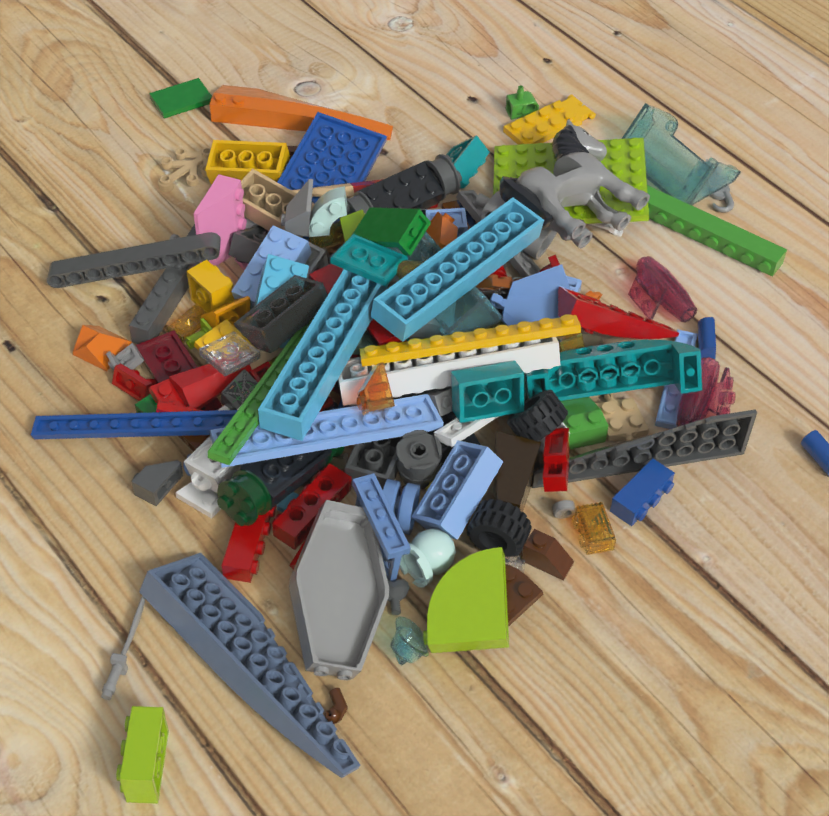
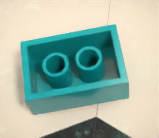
(487, 391)

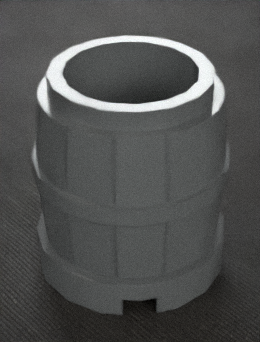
(418, 458)

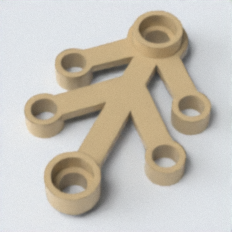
(166, 181)

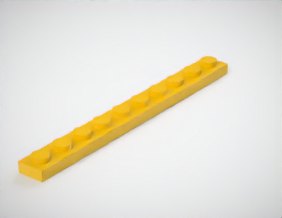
(470, 340)

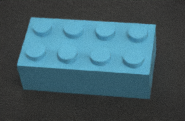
(276, 273)

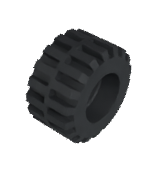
(540, 416)
(499, 525)

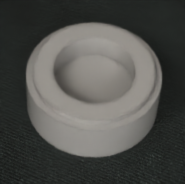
(564, 509)

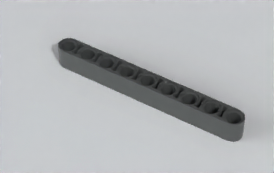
(134, 260)

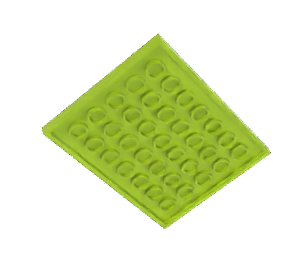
(623, 158)

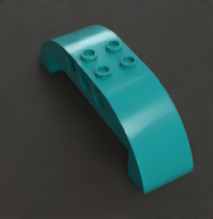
(620, 369)

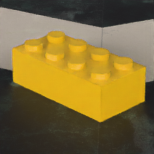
(238, 158)

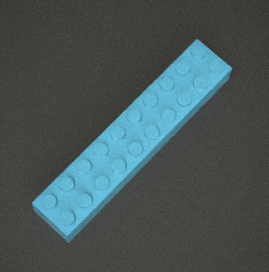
(456, 269)
(319, 357)

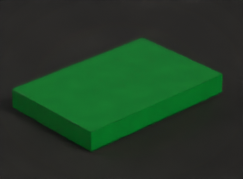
(181, 98)

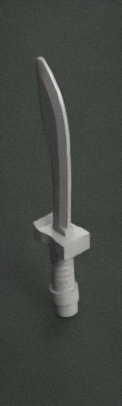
(118, 661)

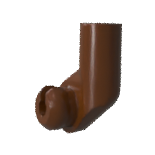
(338, 708)

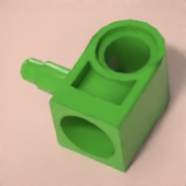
(520, 103)

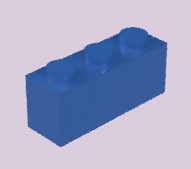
(642, 492)

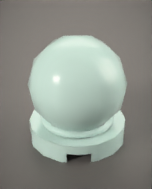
(430, 555)

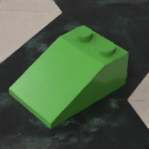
(585, 422)

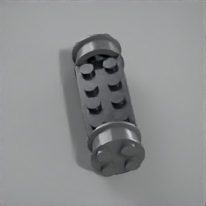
(411, 188)

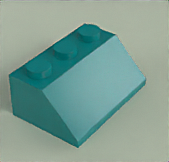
(468, 157)

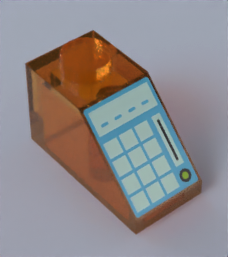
(375, 392)

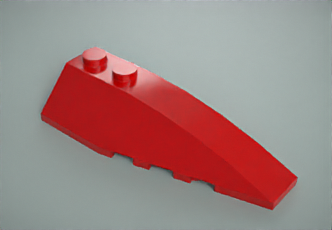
(609, 319)

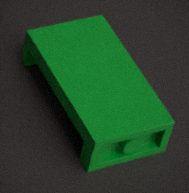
(394, 227)

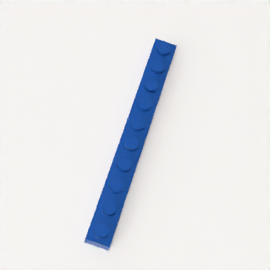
(130, 424)

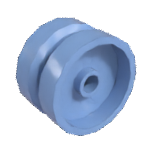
(403, 504)

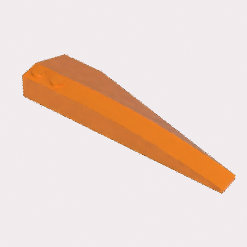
(277, 111)

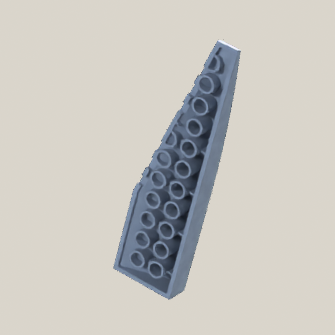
(244, 654)

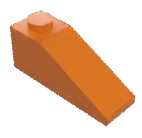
(442, 229)

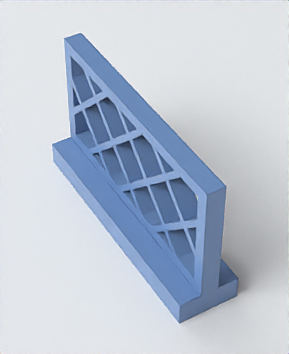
(383, 521)

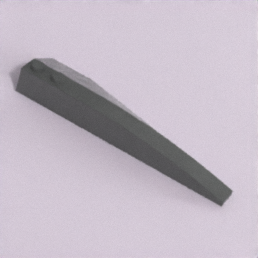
(690, 443)

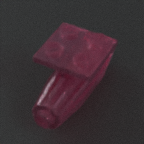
(658, 286)
(714, 396)

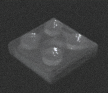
(229, 353)

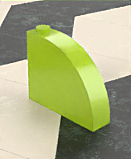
(470, 605)

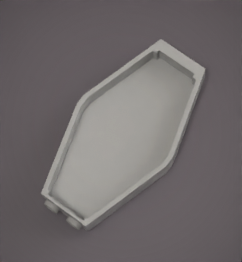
(338, 591)

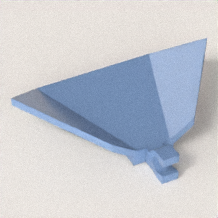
(532, 297)

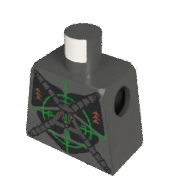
(237, 391)

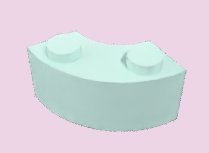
(327, 210)

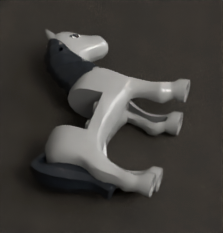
(574, 183)

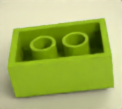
(143, 754)

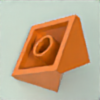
(95, 343)

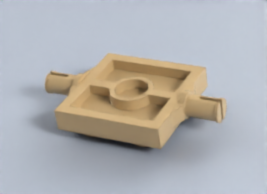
(623, 419)

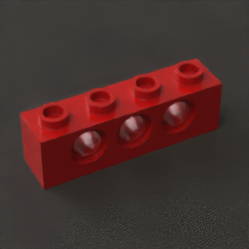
(295, 532)

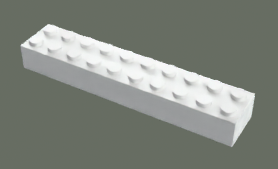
(435, 371)

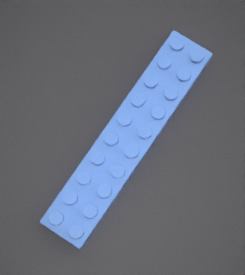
(341, 429)

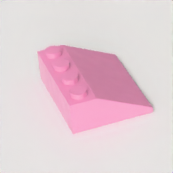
(221, 213)

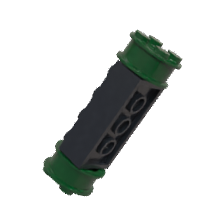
(266, 483)

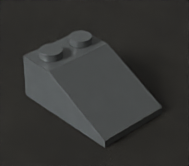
(246, 243)

